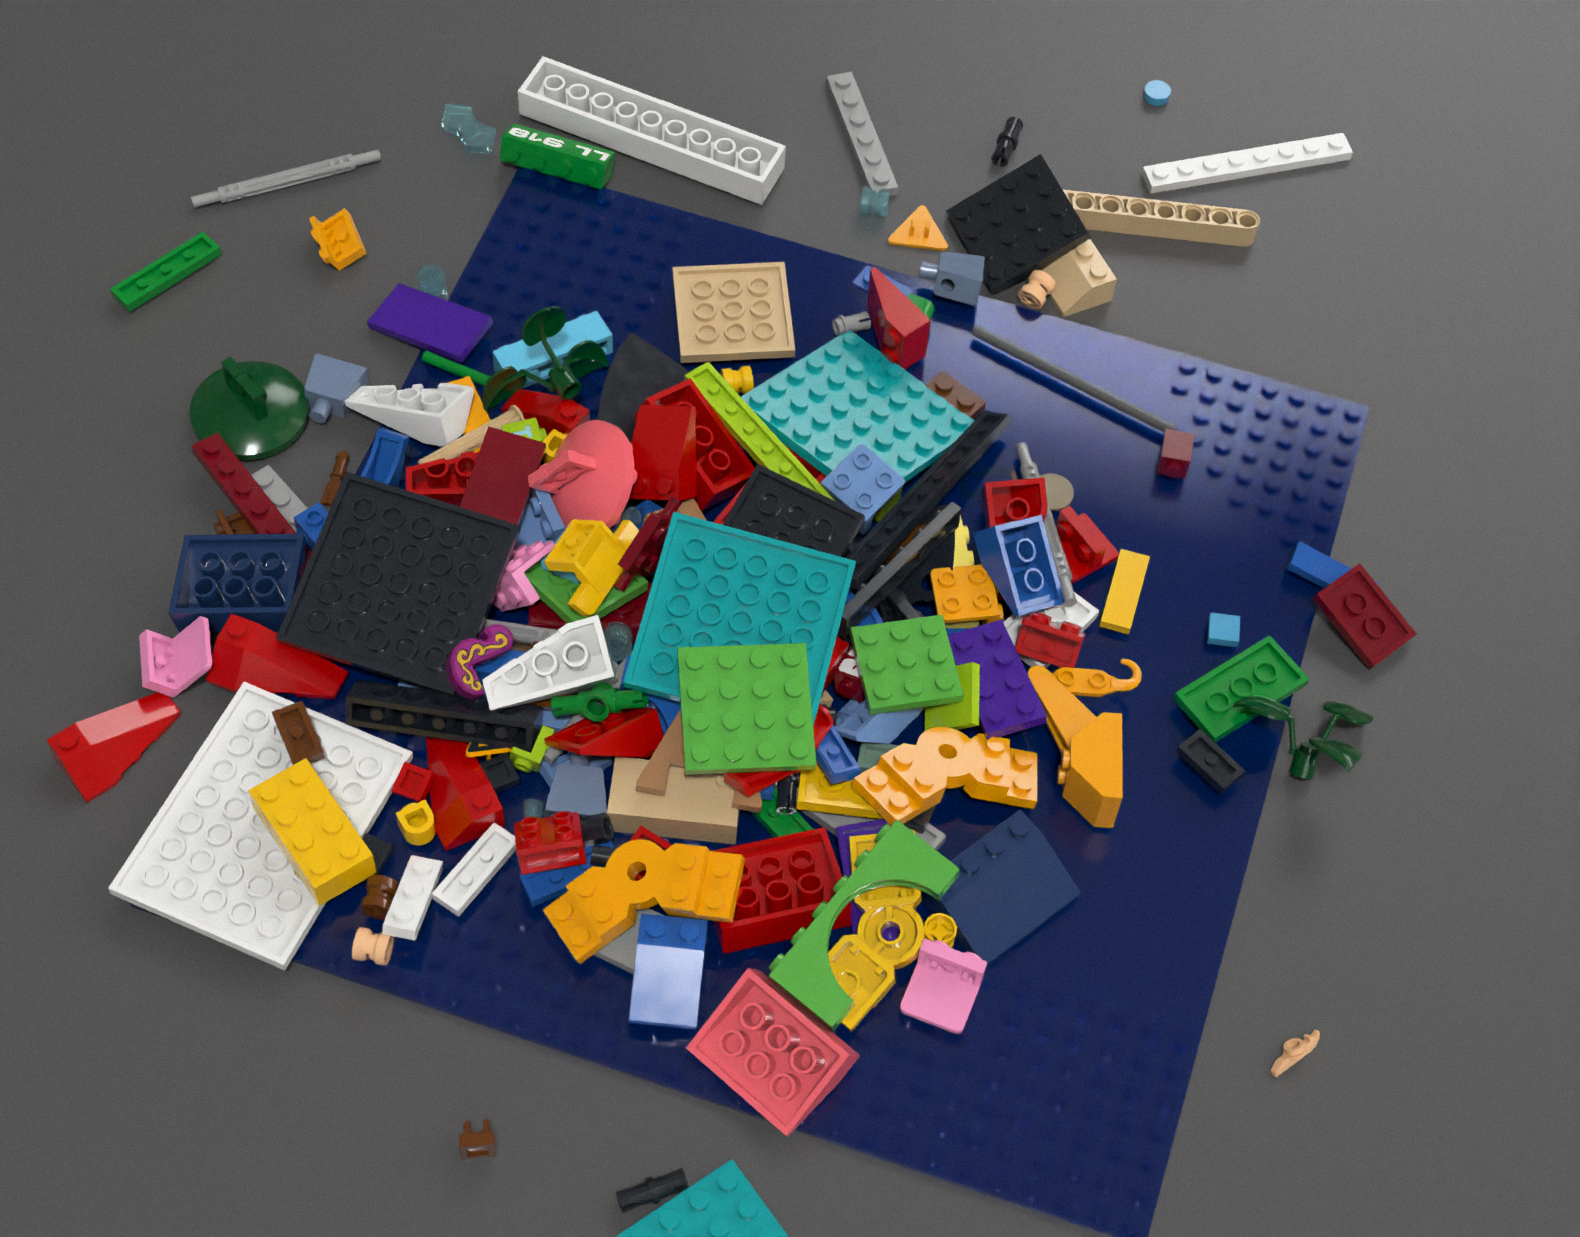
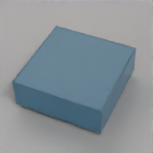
(1223, 629)

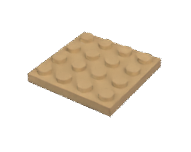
(733, 312)

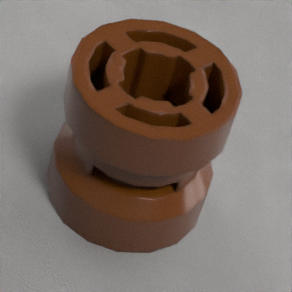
(379, 896)

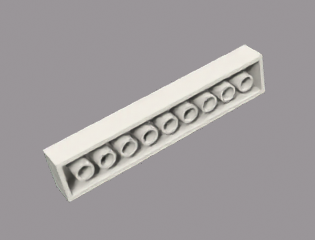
(652, 130)

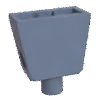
(955, 276)
(330, 384)
(577, 788)

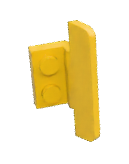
(593, 556)

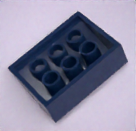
(237, 576)
(1004, 888)

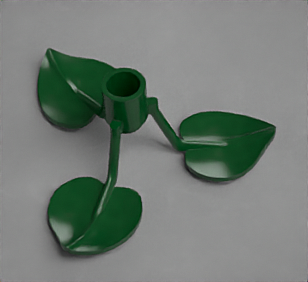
(563, 378)
(1308, 753)

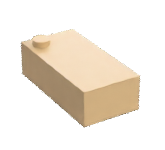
(691, 809)

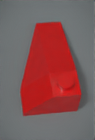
(460, 795)

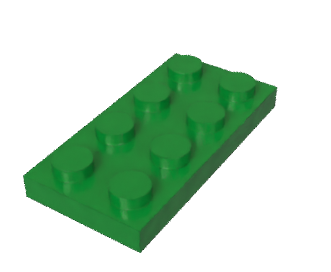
(1256, 671)

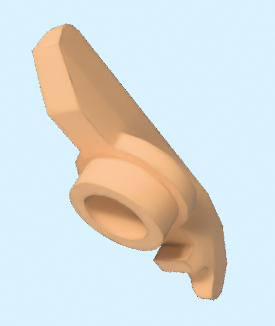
(1293, 1051)

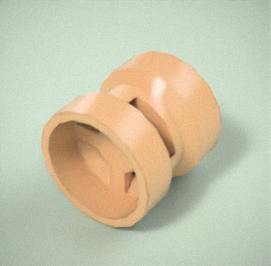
(1035, 291)
(371, 946)

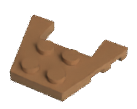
(669, 753)

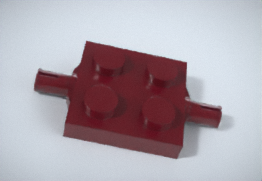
(646, 546)

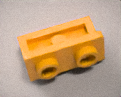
(338, 239)

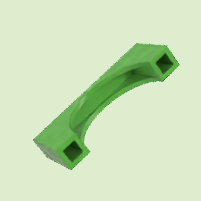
(895, 860)

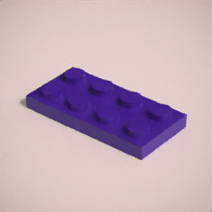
(1005, 692)

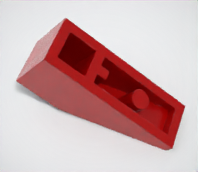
(549, 409)

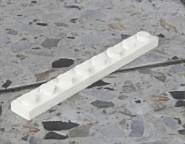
(1246, 163)

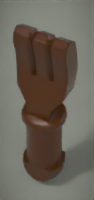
(337, 475)

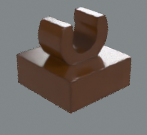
(477, 1144)

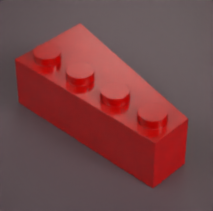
(442, 478)

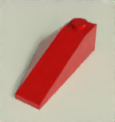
(1013, 501)
(254, 656)
(105, 745)

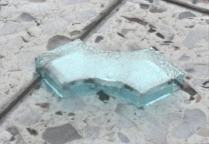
(475, 135)

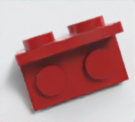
(1083, 544)
(1050, 641)
(549, 842)

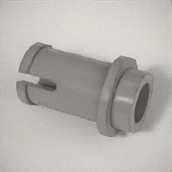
(850, 323)

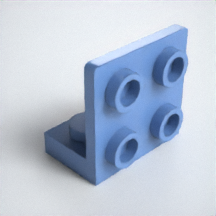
(863, 483)
(539, 520)

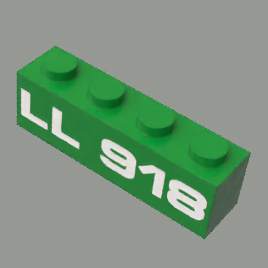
(557, 156)

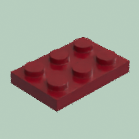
(1364, 616)

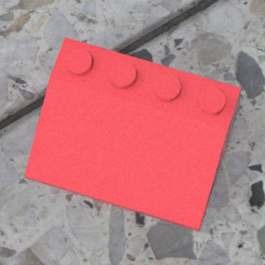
(772, 1051)

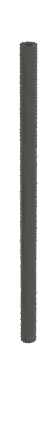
(1072, 379)

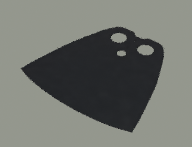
(634, 375)

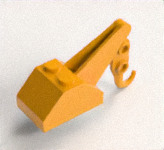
(1088, 744)

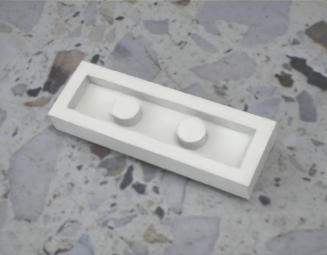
(475, 869)
(412, 897)

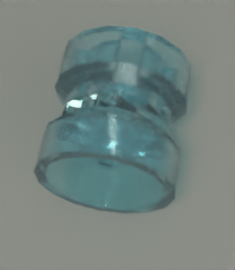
(874, 201)
(432, 280)
(616, 634)

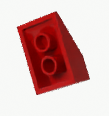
(897, 322)
(665, 453)
(624, 734)

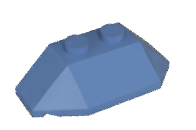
(856, 723)

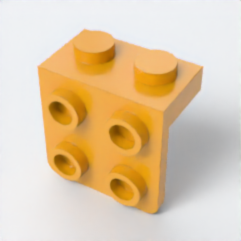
(965, 594)

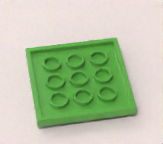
(745, 708)

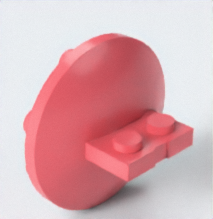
(589, 474)

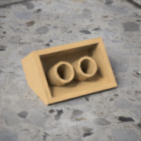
(1080, 279)

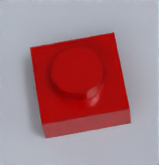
(413, 782)

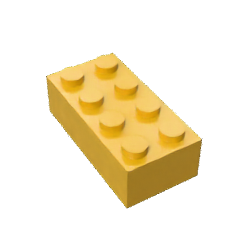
(312, 831)

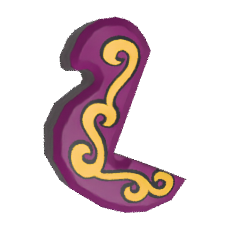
(472, 652)

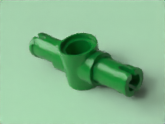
(585, 704)

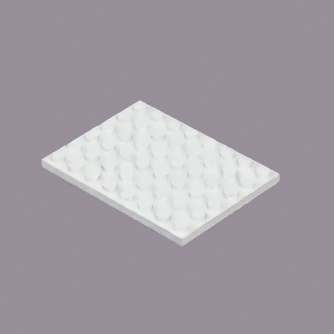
(211, 855)

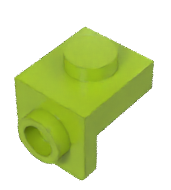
(531, 761)

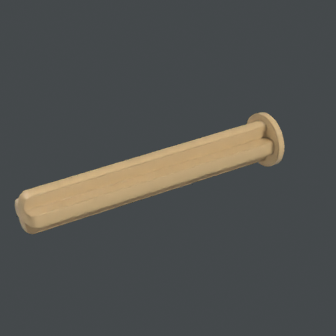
(474, 438)

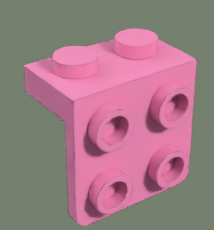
(515, 588)
(175, 663)
(943, 986)

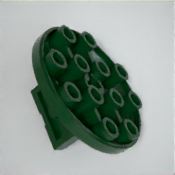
(252, 408)

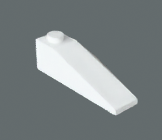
(424, 414)
(558, 666)

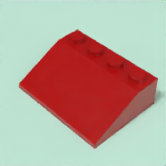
(782, 889)

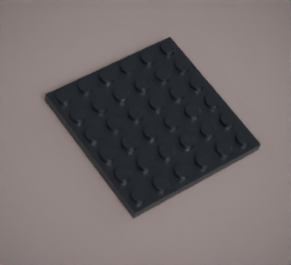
(397, 582)

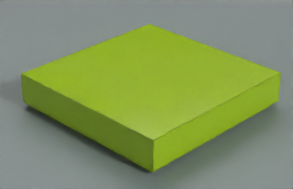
(958, 714)

